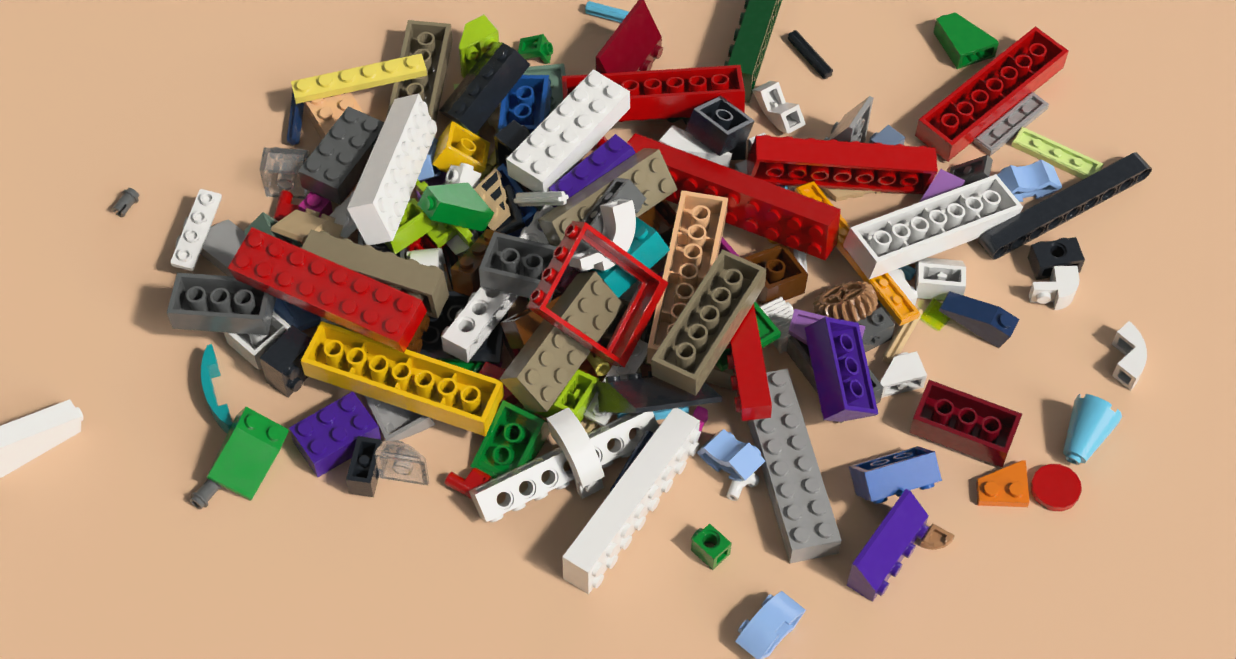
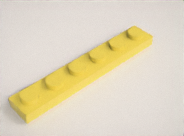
(359, 78)

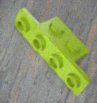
(444, 232)

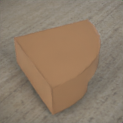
(936, 538)

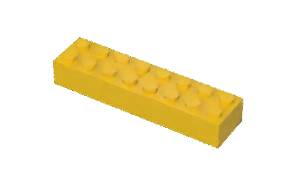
(403, 378)

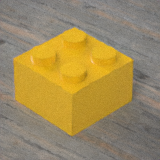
(460, 146)

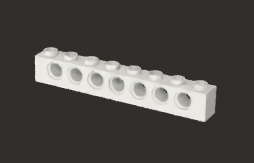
(465, 344)
(486, 494)

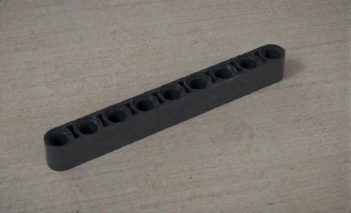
(1064, 205)

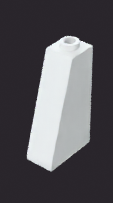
(36, 434)

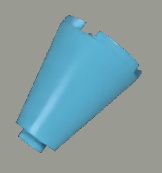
(1088, 427)

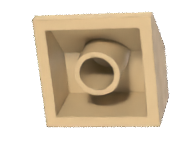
(299, 224)

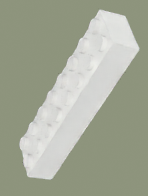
(392, 170)
(930, 226)
(631, 501)

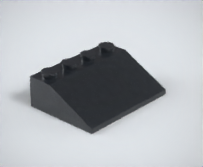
(485, 86)
(432, 344)
(648, 394)

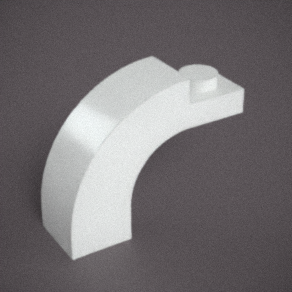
(618, 226)
(578, 450)

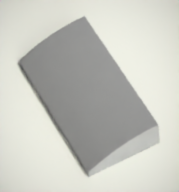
(222, 244)
(398, 422)

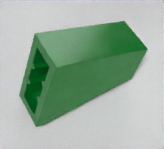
(963, 40)
(456, 205)

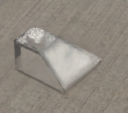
(401, 463)

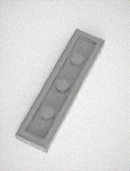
(1010, 123)

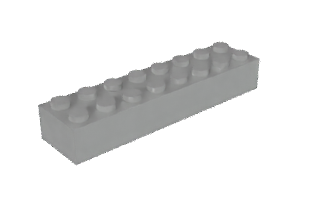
(794, 476)

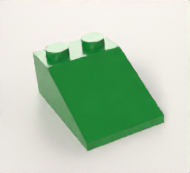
(511, 440)
(247, 453)

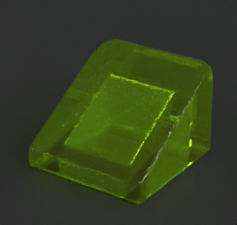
(935, 317)

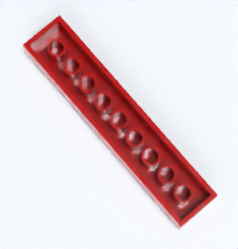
(752, 202)

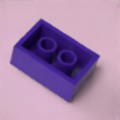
(332, 432)

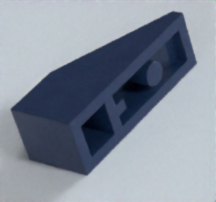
(981, 318)

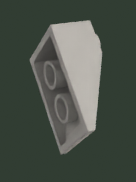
(853, 124)

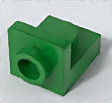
(535, 47)

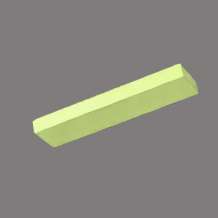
(1055, 154)

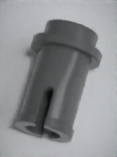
(128, 198)
(204, 494)

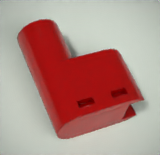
(284, 205)
(474, 479)

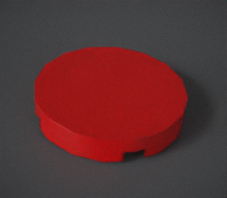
(1056, 487)

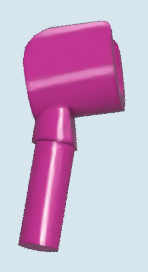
(701, 414)

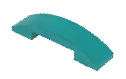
(210, 370)

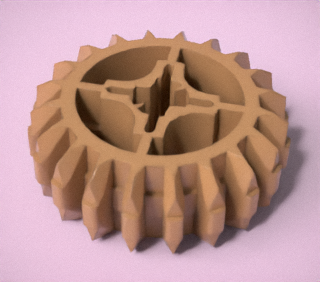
(847, 301)

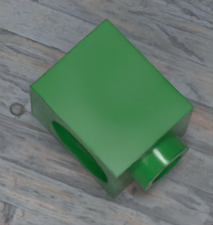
(714, 555)

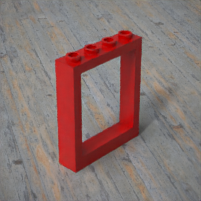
(638, 311)

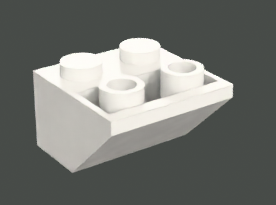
(938, 277)

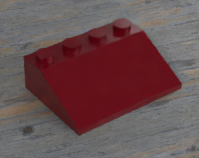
(632, 45)

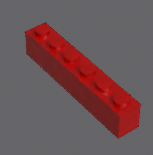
(749, 371)

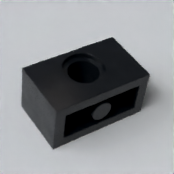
(1061, 252)
(363, 469)

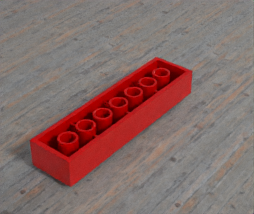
(672, 91)
(991, 93)
(842, 164)
(328, 289)

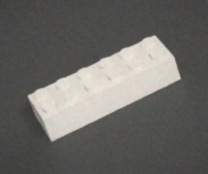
(568, 132)

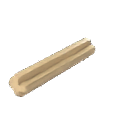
(900, 339)

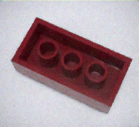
(965, 423)

